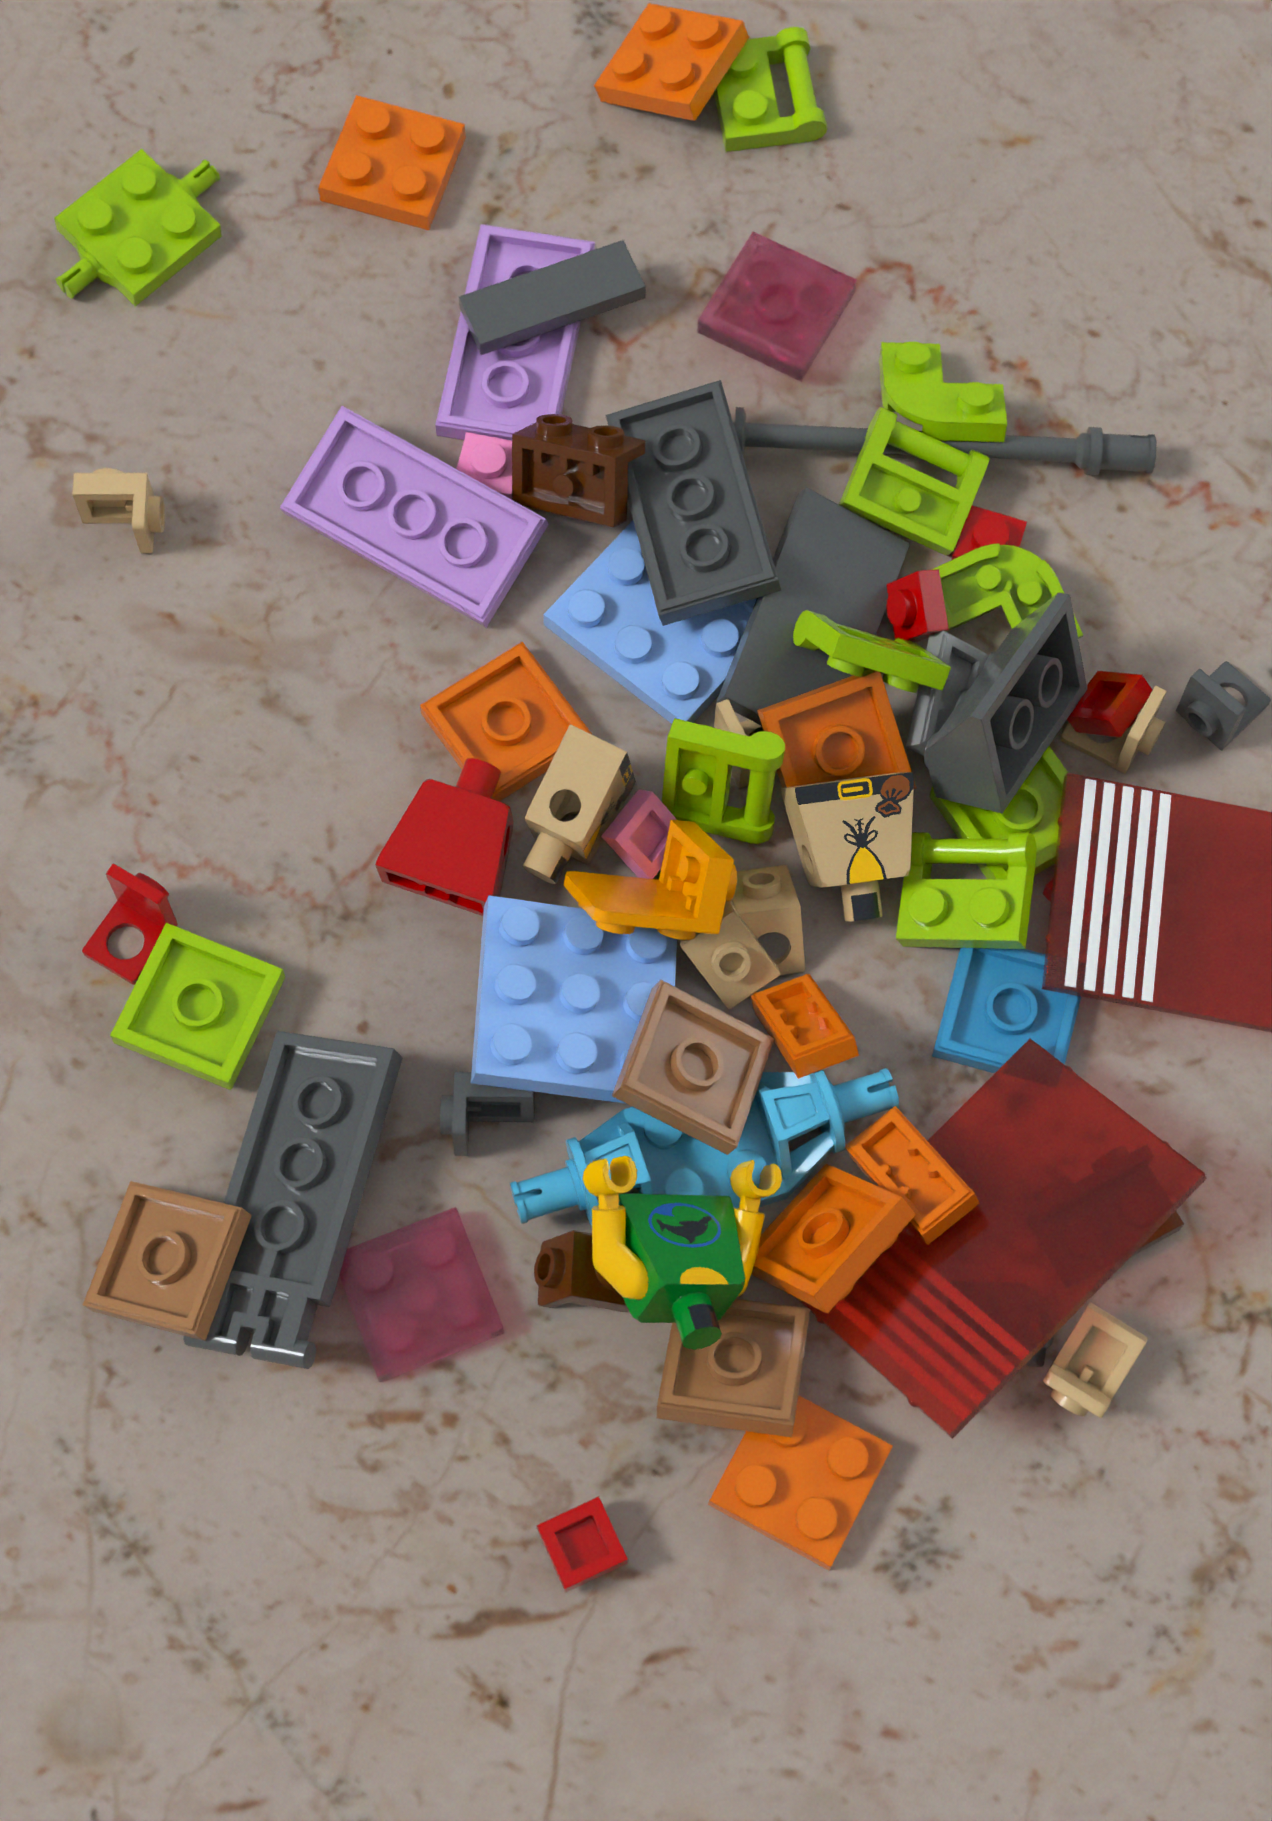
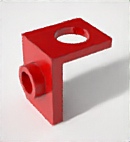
(139, 905)

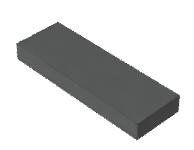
(552, 297)

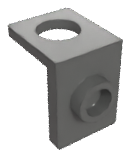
(1216, 712)

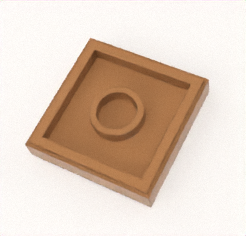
(693, 1067)
(167, 1260)
(745, 1377)

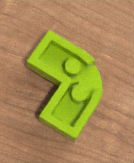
(947, 411)
(995, 579)

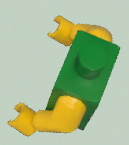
(677, 1253)

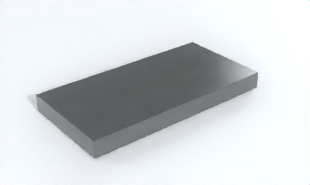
(695, 505)
(824, 565)

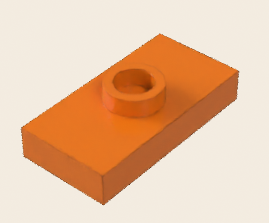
(804, 1025)
(906, 1164)

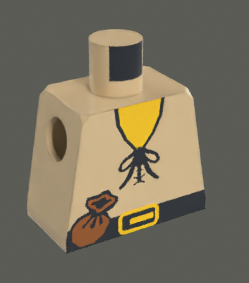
(585, 780)
(853, 835)

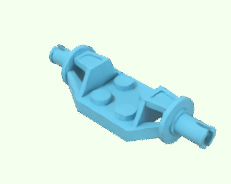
(682, 1165)

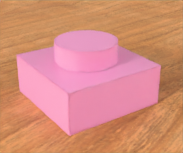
(488, 461)
(641, 833)

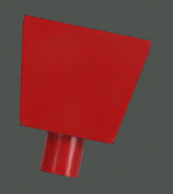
(452, 841)

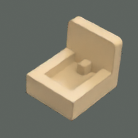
(120, 498)
(1093, 1362)

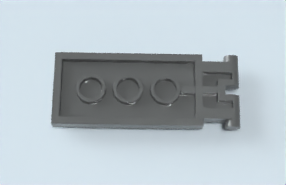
(303, 1186)

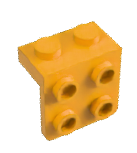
(685, 900)

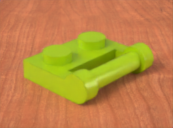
(748, 98)
(907, 498)
(852, 650)
(700, 778)
(967, 910)

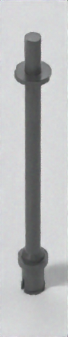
(1089, 451)

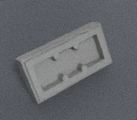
(934, 705)

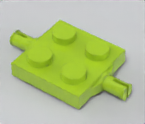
(137, 227)

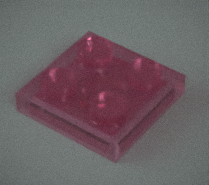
(776, 306)
(418, 1294)

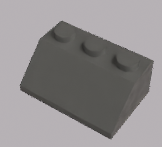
(1010, 711)

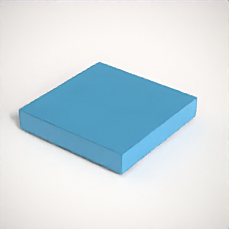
(999, 1006)

